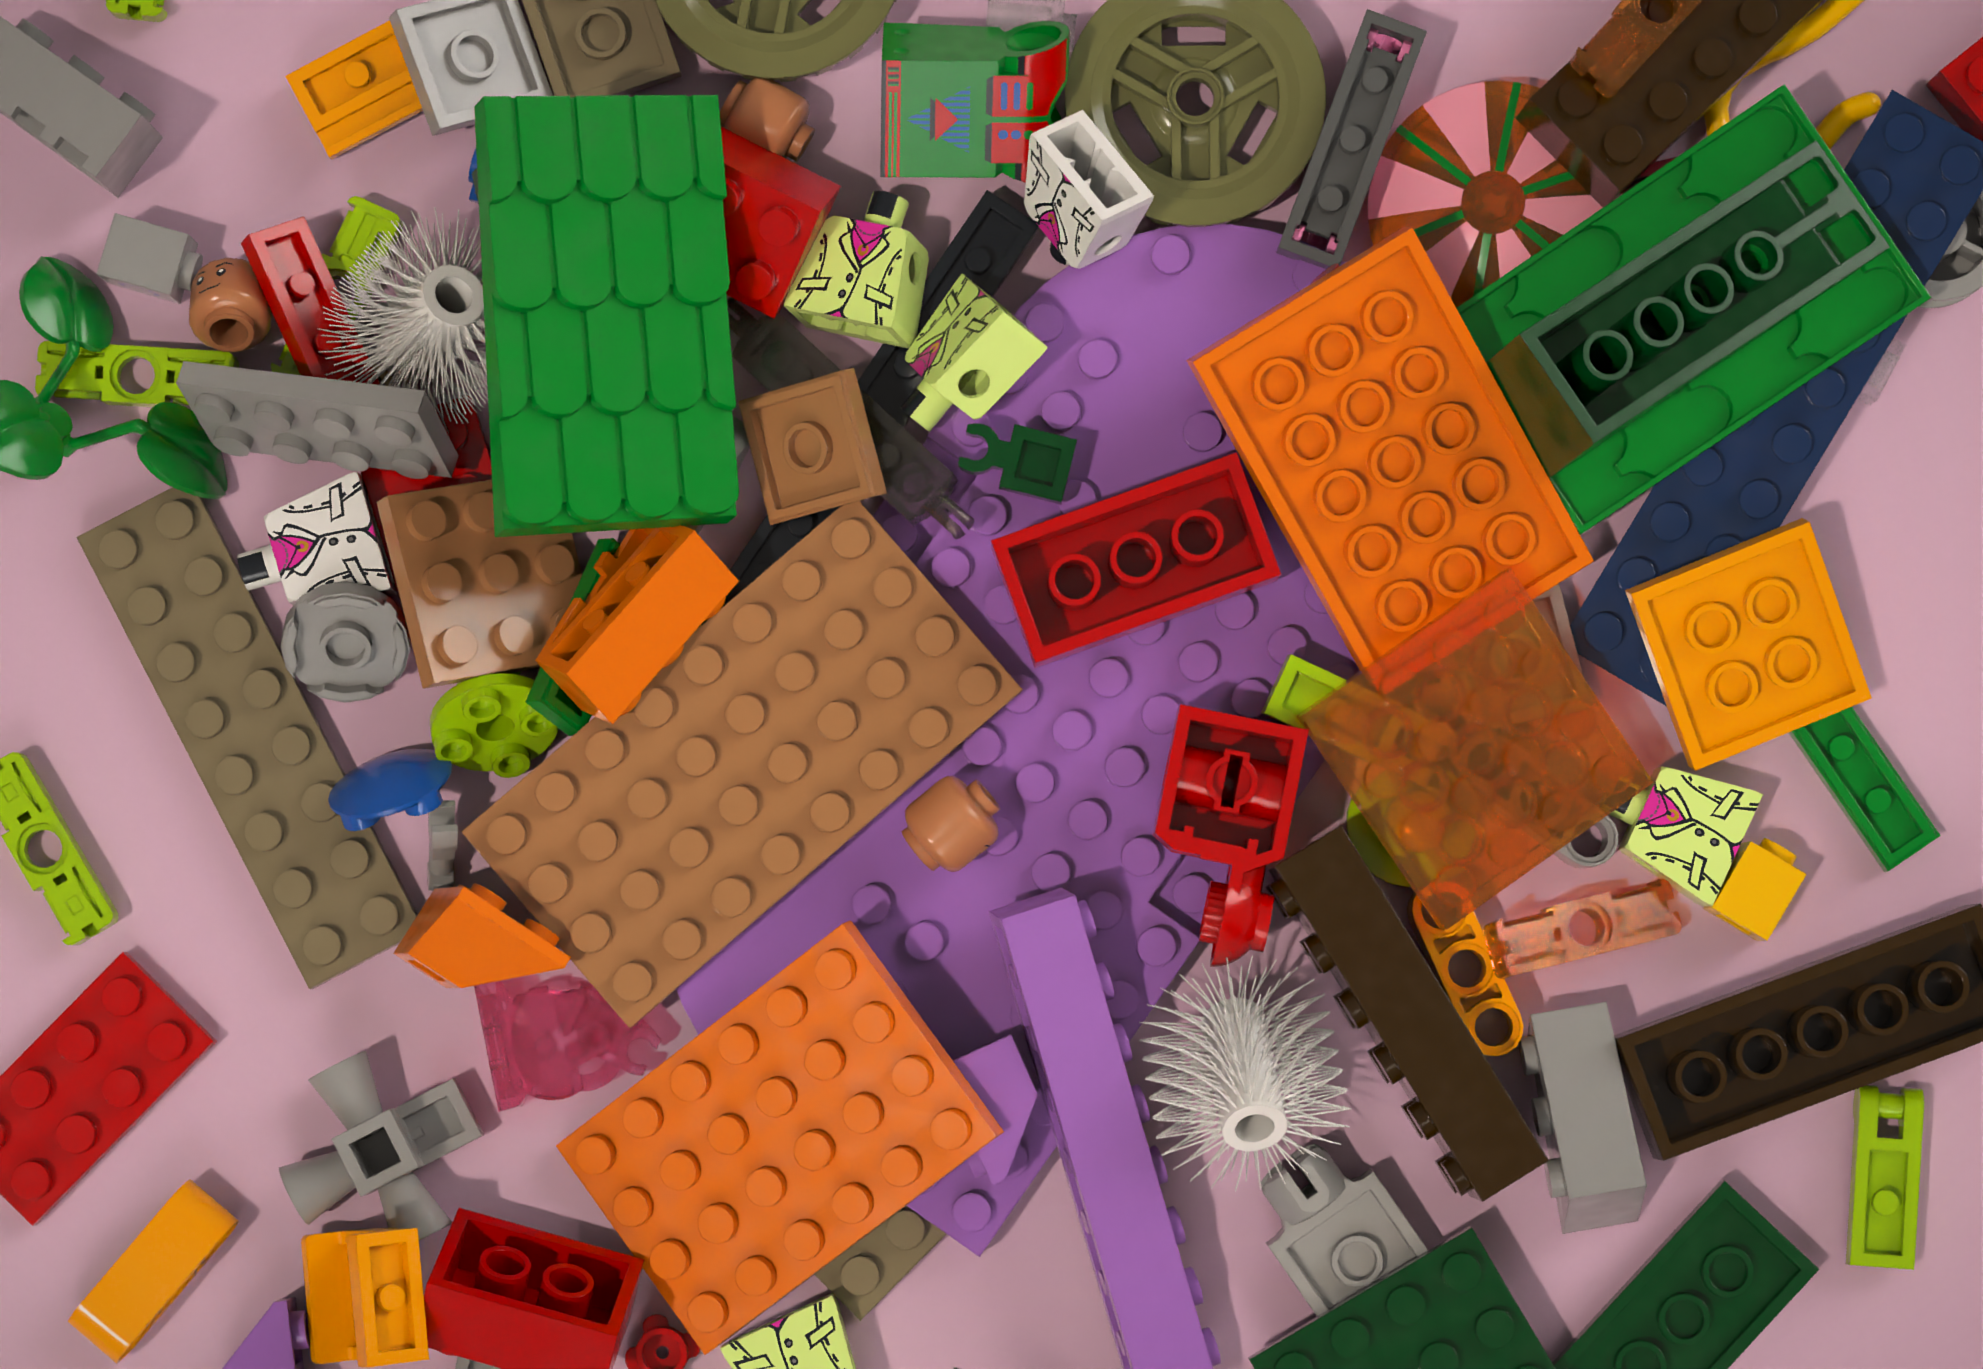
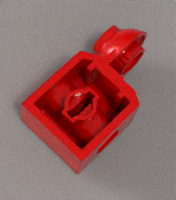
(1232, 804)

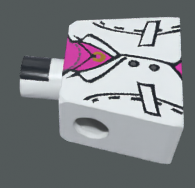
(1082, 191)
(320, 542)

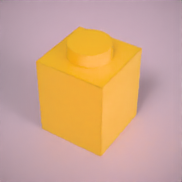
(1757, 888)

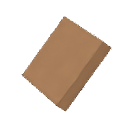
(812, 446)

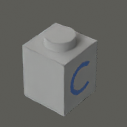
(149, 259)

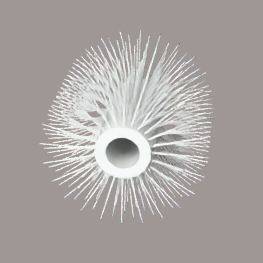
(421, 321)
(1243, 1074)

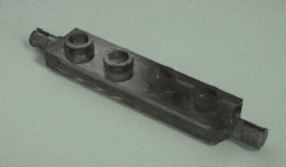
(912, 476)

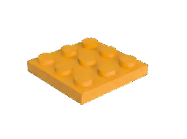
(1748, 644)

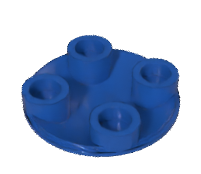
(390, 785)

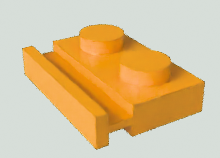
(356, 90)

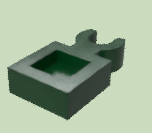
(1031, 463)

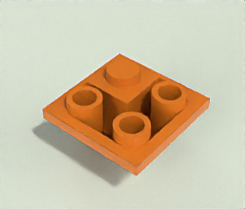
(469, 941)

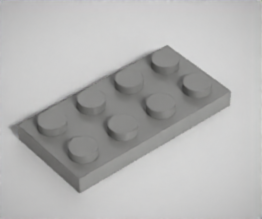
(318, 420)

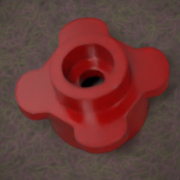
(656, 1334)

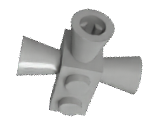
(381, 1147)

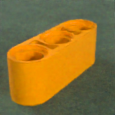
(1484, 994)
(153, 1271)

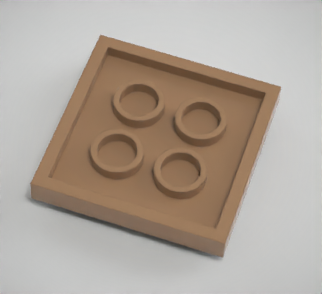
(470, 596)

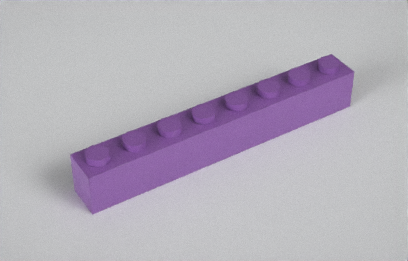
(1101, 1133)

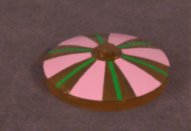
(1474, 186)

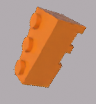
(635, 618)

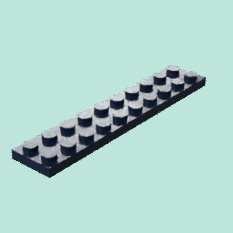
(1921, 186)

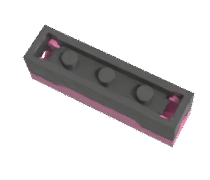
(1351, 140)

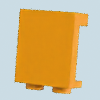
(365, 1296)

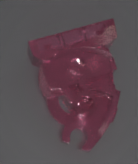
(545, 1038)

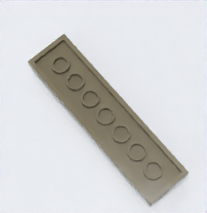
(248, 732)

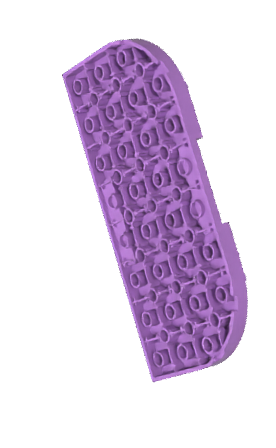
(1090, 734)

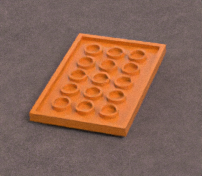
(1387, 448)
(779, 1137)

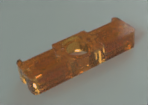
(1626, 44)
(1546, 940)

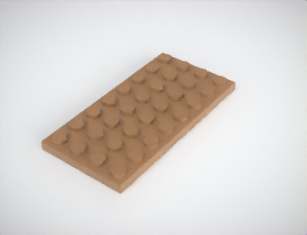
(743, 762)

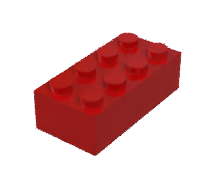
(1135, 560)

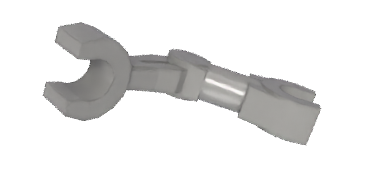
(442, 846)

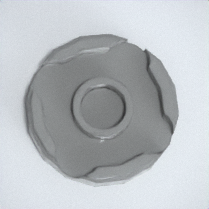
(345, 641)

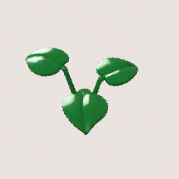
(36, 433)

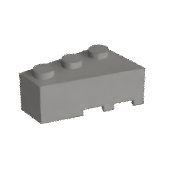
(70, 109)
(1584, 1117)

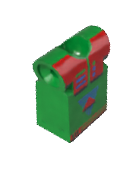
(968, 97)

